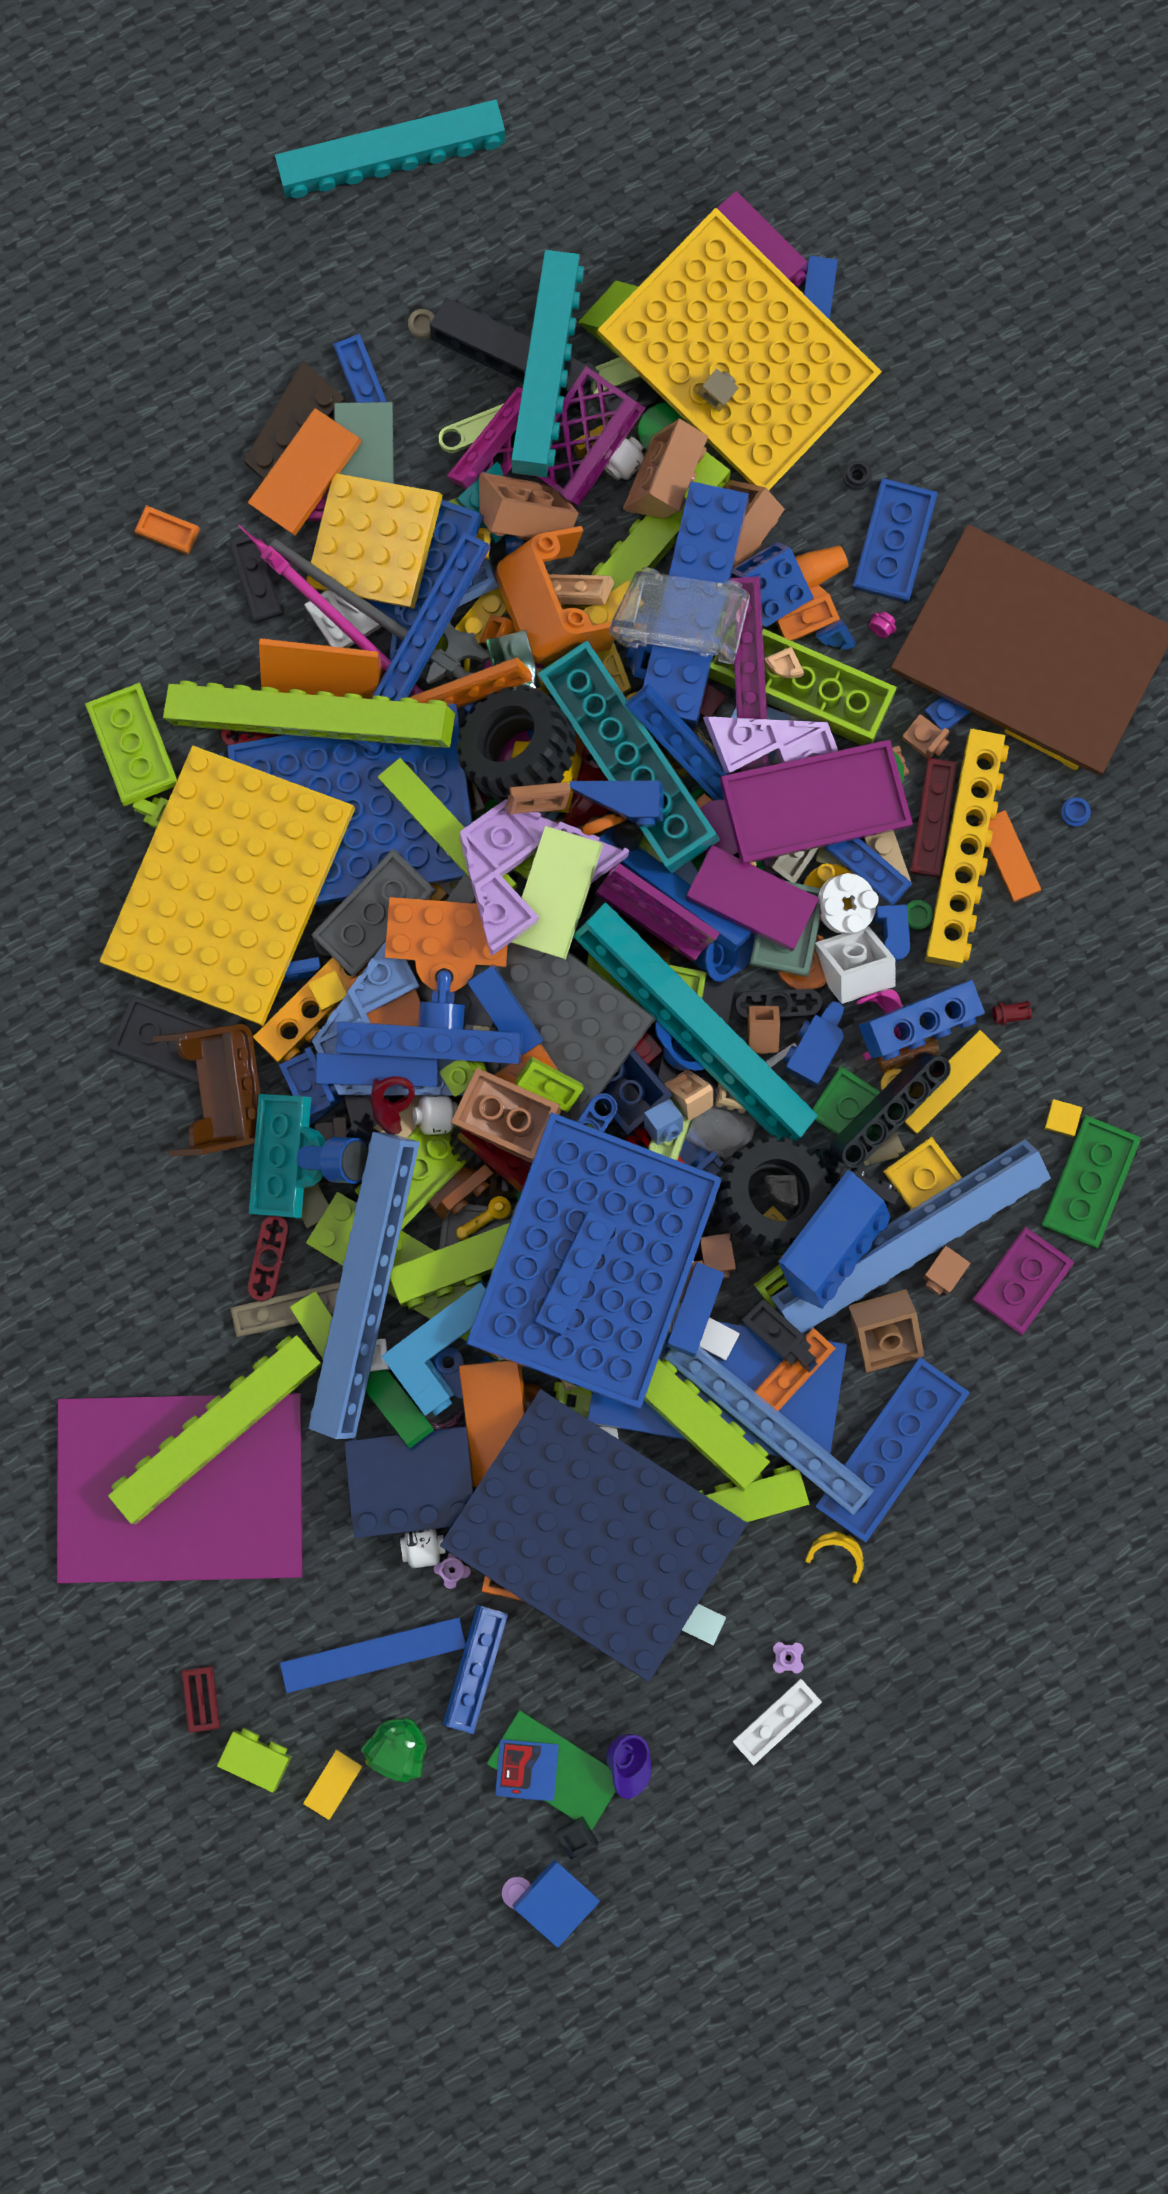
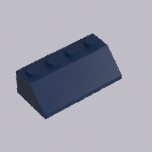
(635, 1092)

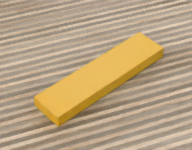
(964, 1068)

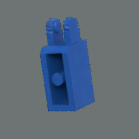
(817, 1047)

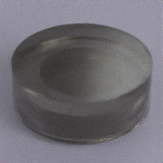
(627, 836)

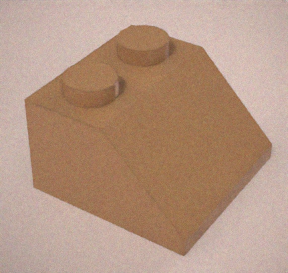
(886, 1330)

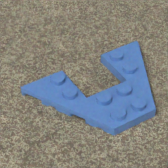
(378, 985)

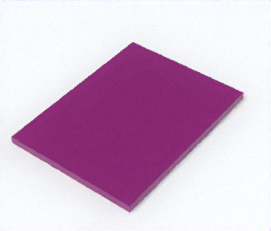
(224, 1523)

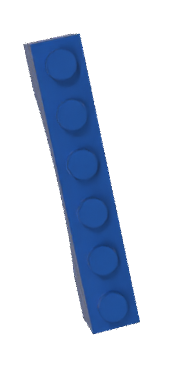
(429, 1042)

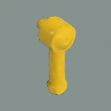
(498, 1208)

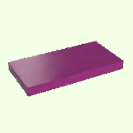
(752, 898)

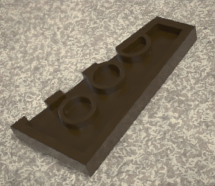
(300, 398)

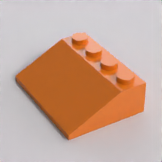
(319, 668)

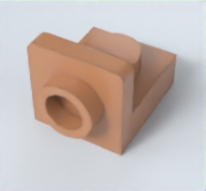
(926, 737)

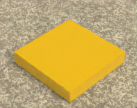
(922, 1173)

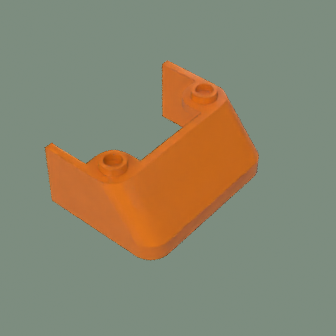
(534, 602)

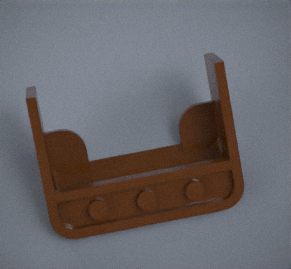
(226, 1086)

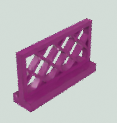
(605, 444)
(656, 912)

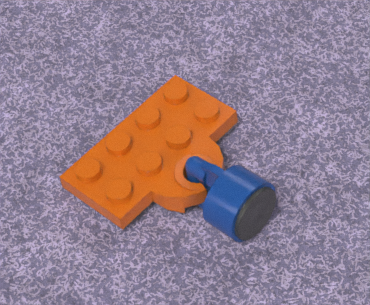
(446, 947)

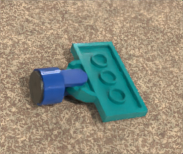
(296, 1156)

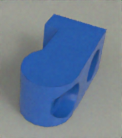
(894, 929)

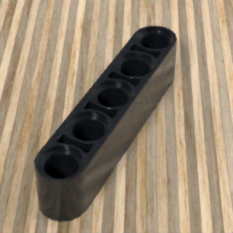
(903, 1107)

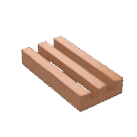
(537, 798)

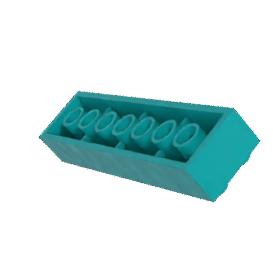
(627, 751)

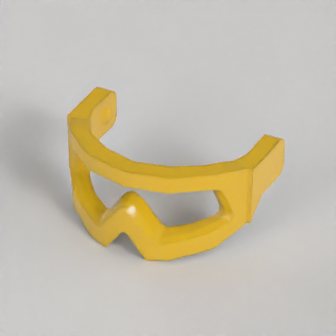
(839, 1539)

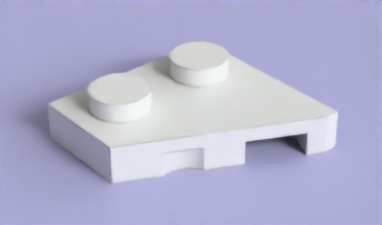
(330, 631)

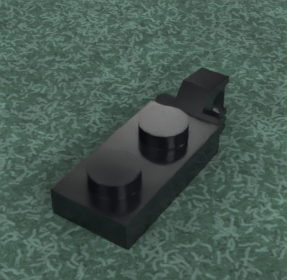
(779, 1335)

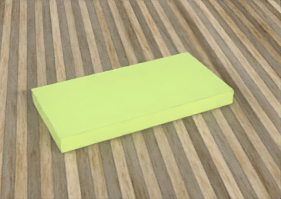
(558, 889)

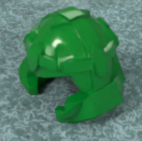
(396, 1750)

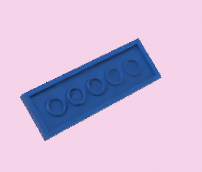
(897, 1445)

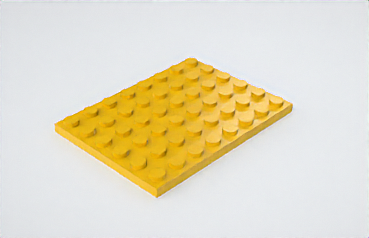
(737, 312)
(227, 885)

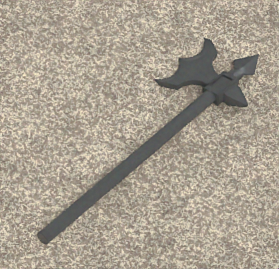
(442, 664)

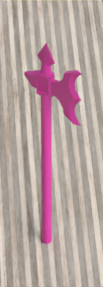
(282, 567)

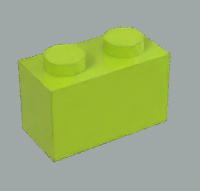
(255, 1760)

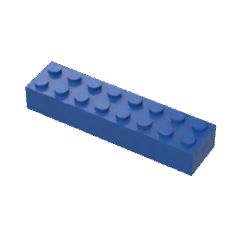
(703, 552)

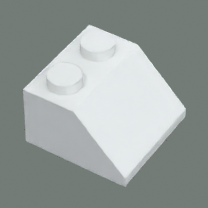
(856, 964)

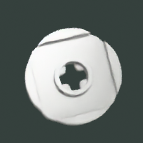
(863, 903)

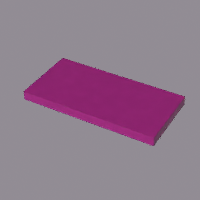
(815, 802)

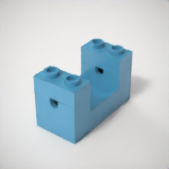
(412, 1355)

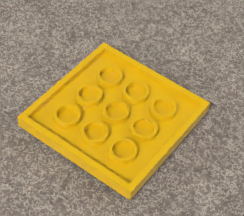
(376, 538)

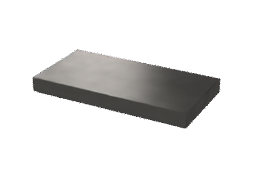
(359, 923)

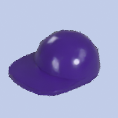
(630, 1764)

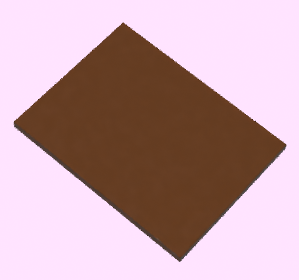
(1033, 650)

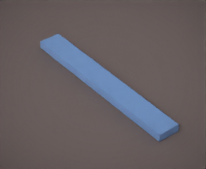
(772, 1428)

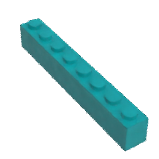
(391, 149)
(546, 363)

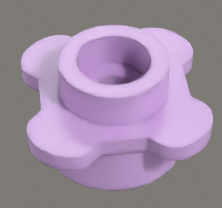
(451, 1579)
(782, 1664)

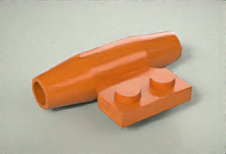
(820, 611)

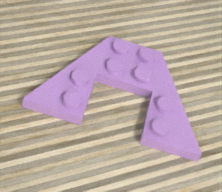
(747, 739)
(498, 845)

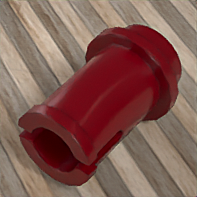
(1011, 1012)

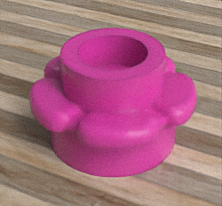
(882, 624)

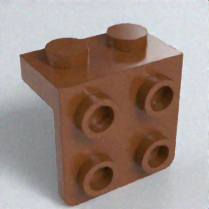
(459, 1189)

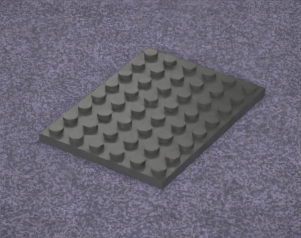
(578, 1013)

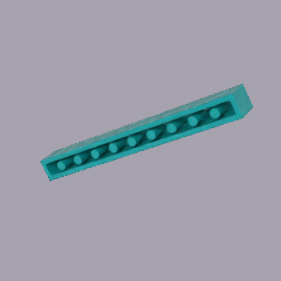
(694, 1024)

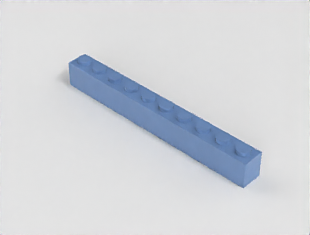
(927, 1230)
(363, 1285)

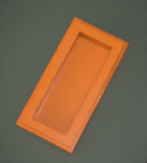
(167, 530)

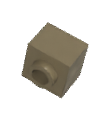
(718, 389)

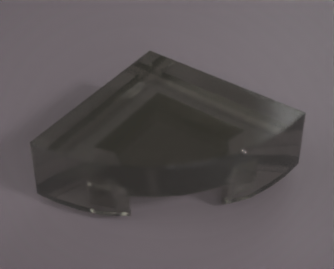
(782, 1189)

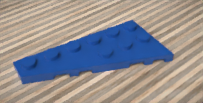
(450, 525)

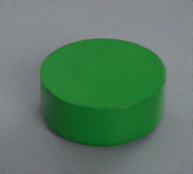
(919, 915)

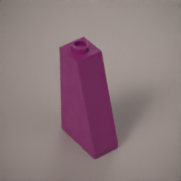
(764, 237)

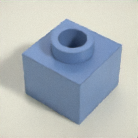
(663, 1122)

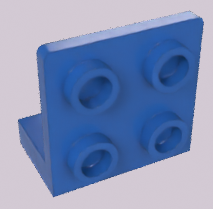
(780, 580)

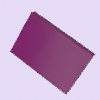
(1023, 1281)

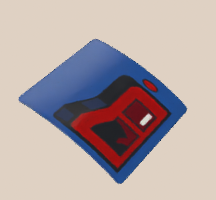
(527, 1770)

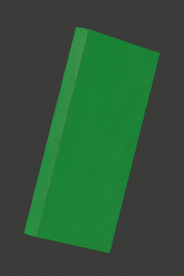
(1091, 1181)
(582, 1781)

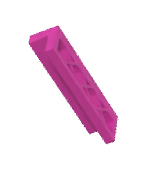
(489, 443)

